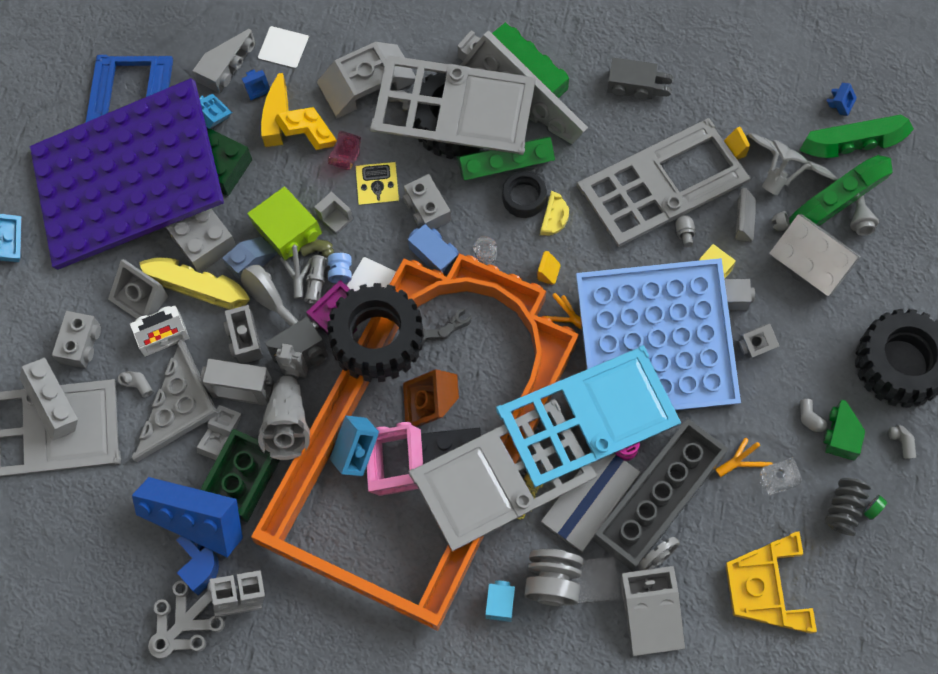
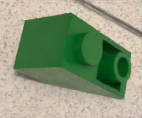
(846, 433)

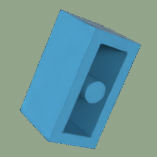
(354, 445)

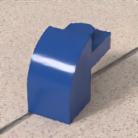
(200, 568)

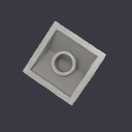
(136, 291)

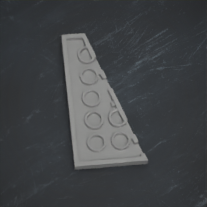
(545, 106)

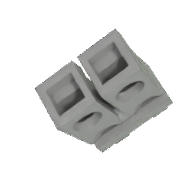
(234, 599)

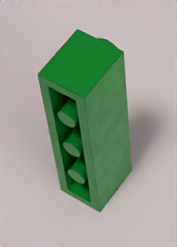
(540, 65)
(493, 161)

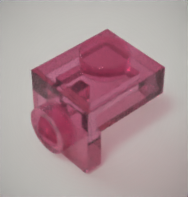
(345, 151)

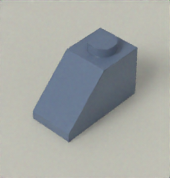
(248, 253)

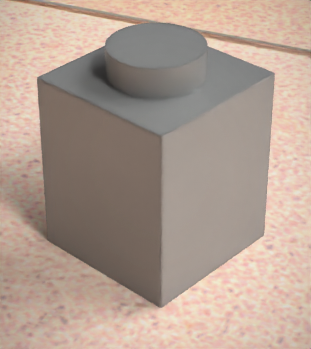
(739, 294)

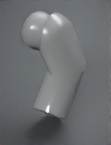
(809, 418)

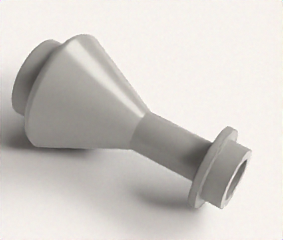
(863, 220)

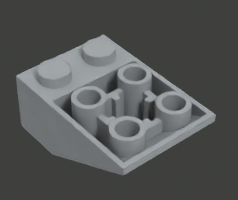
(652, 610)

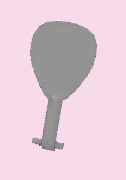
(261, 288)

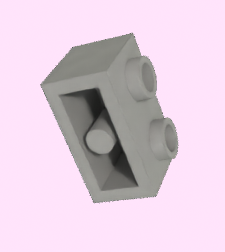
(426, 203)
(244, 335)
(76, 339)

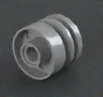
(553, 583)

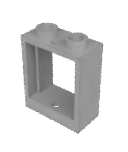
(237, 382)

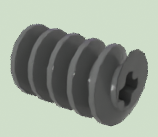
(845, 505)

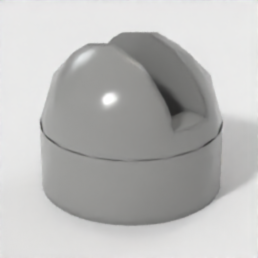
(782, 221)

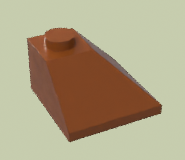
(429, 396)

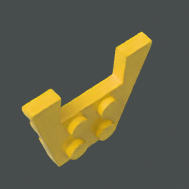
(758, 590)

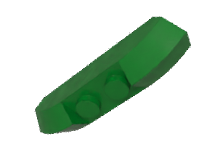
(850, 137)
(845, 190)

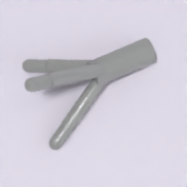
(297, 276)

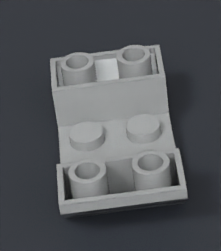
(360, 75)

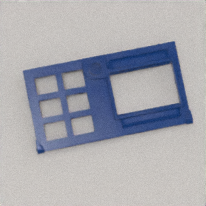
(104, 76)

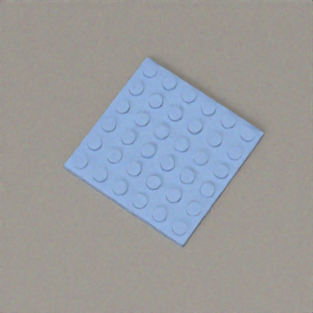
(678, 318)

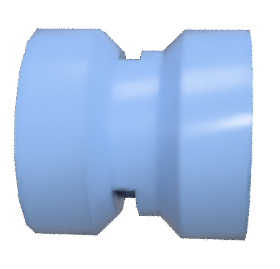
(339, 267)

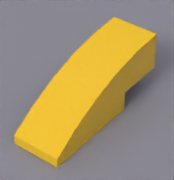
(275, 103)

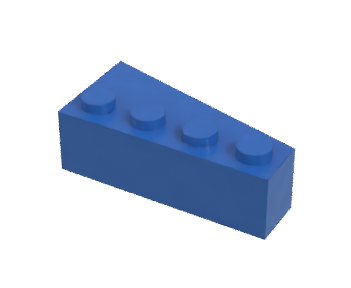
(191, 513)

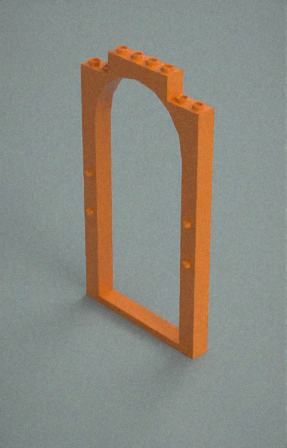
(552, 351)

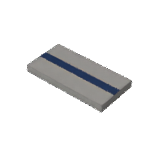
(584, 509)

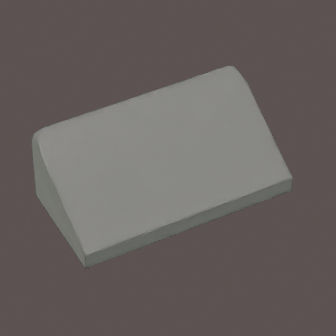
(745, 216)

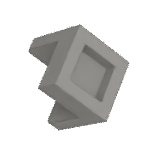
(333, 212)

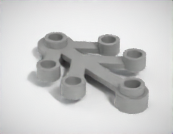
(183, 622)

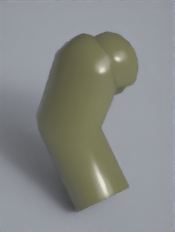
(318, 245)

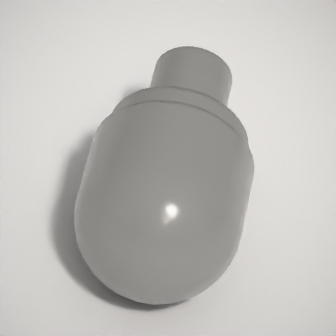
(685, 230)

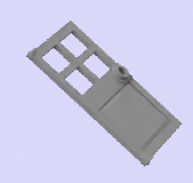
(475, 110)
(91, 443)
(481, 486)

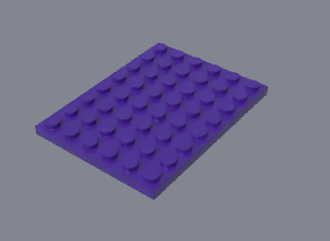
(125, 174)

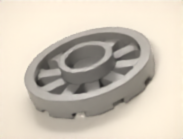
(657, 557)

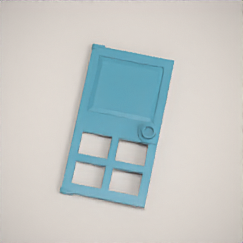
(611, 404)

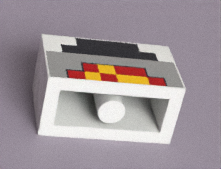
(159, 330)

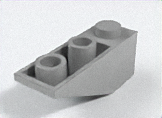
(221, 62)

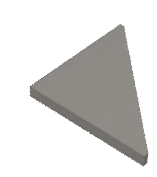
(178, 406)

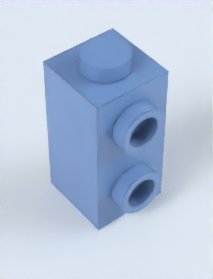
(431, 249)

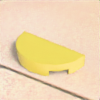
(555, 215)

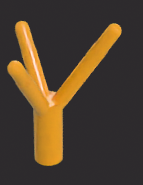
(564, 303)
(735, 461)

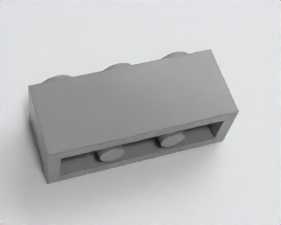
(48, 399)

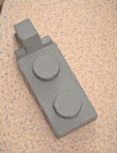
(291, 362)

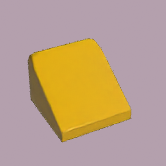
(738, 143)
(548, 268)

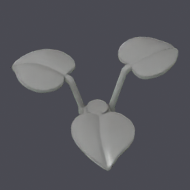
(777, 177)

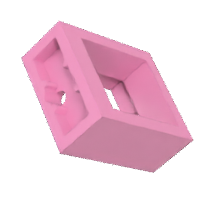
(375, 469)

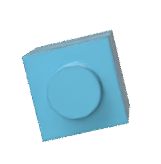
(500, 601)

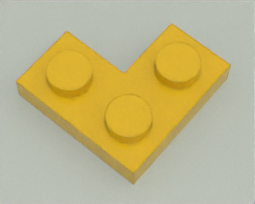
(309, 123)

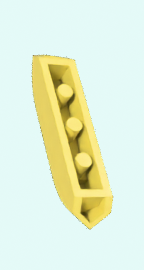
(204, 286)

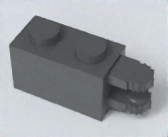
(637, 79)

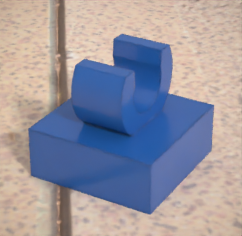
(256, 84)
(843, 99)

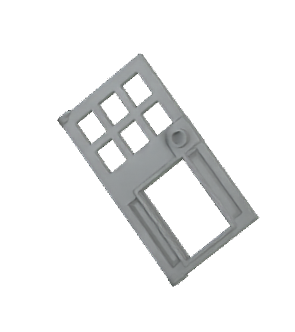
(659, 185)

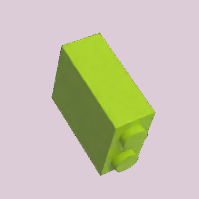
(284, 223)

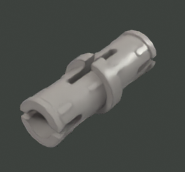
(315, 279)

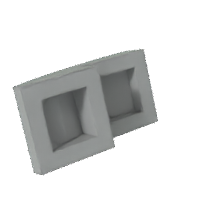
(218, 432)

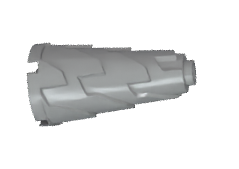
(284, 424)

